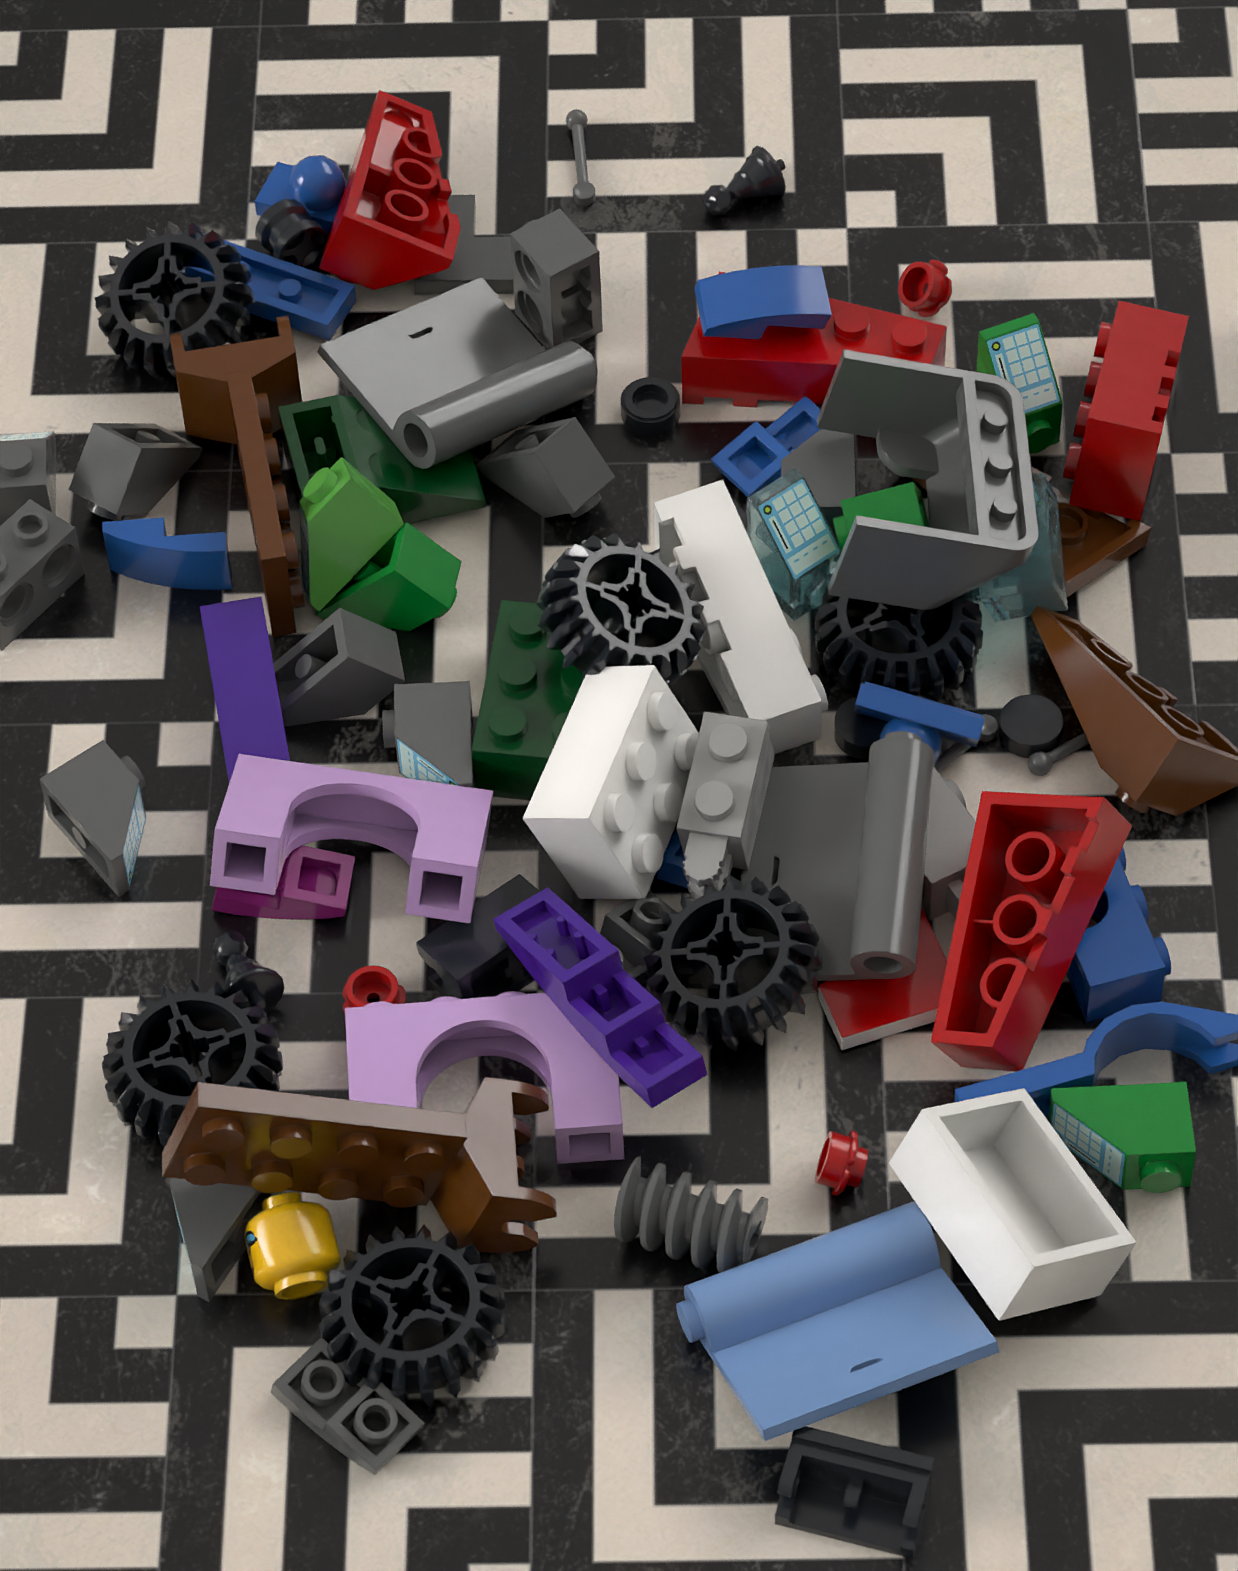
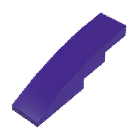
(244, 681)
(599, 997)

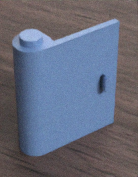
(835, 1321)

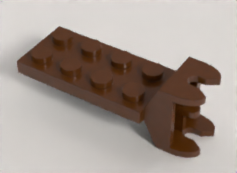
(234, 399)
(372, 1153)

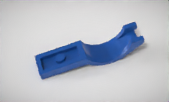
(1155, 1026)

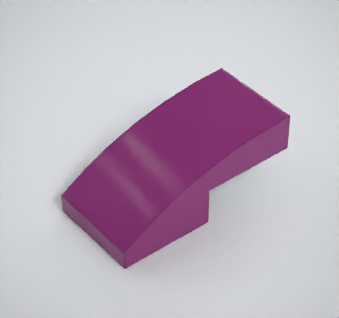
(310, 887)

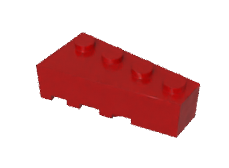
(801, 360)
(1126, 411)
(1020, 918)

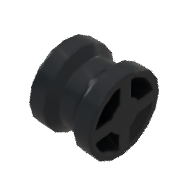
(291, 234)

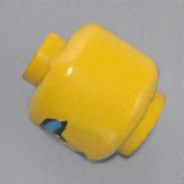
(292, 1246)

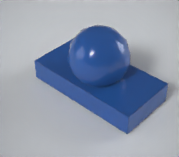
(312, 181)
(919, 716)

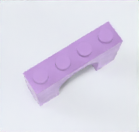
(286, 804)
(405, 1046)

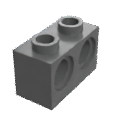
(556, 280)
(36, 566)

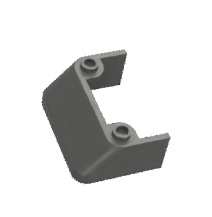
(971, 448)

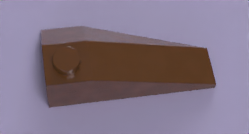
(1131, 724)

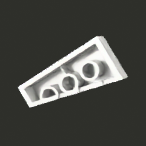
(747, 642)

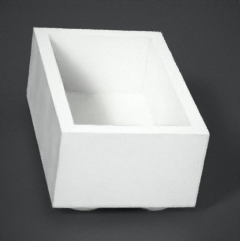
(614, 783)
(1011, 1203)

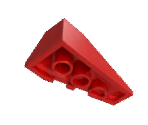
(395, 203)

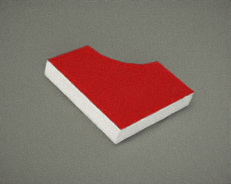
(883, 1007)

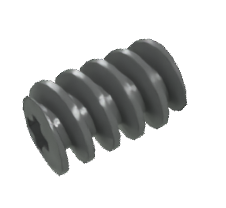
(686, 1219)

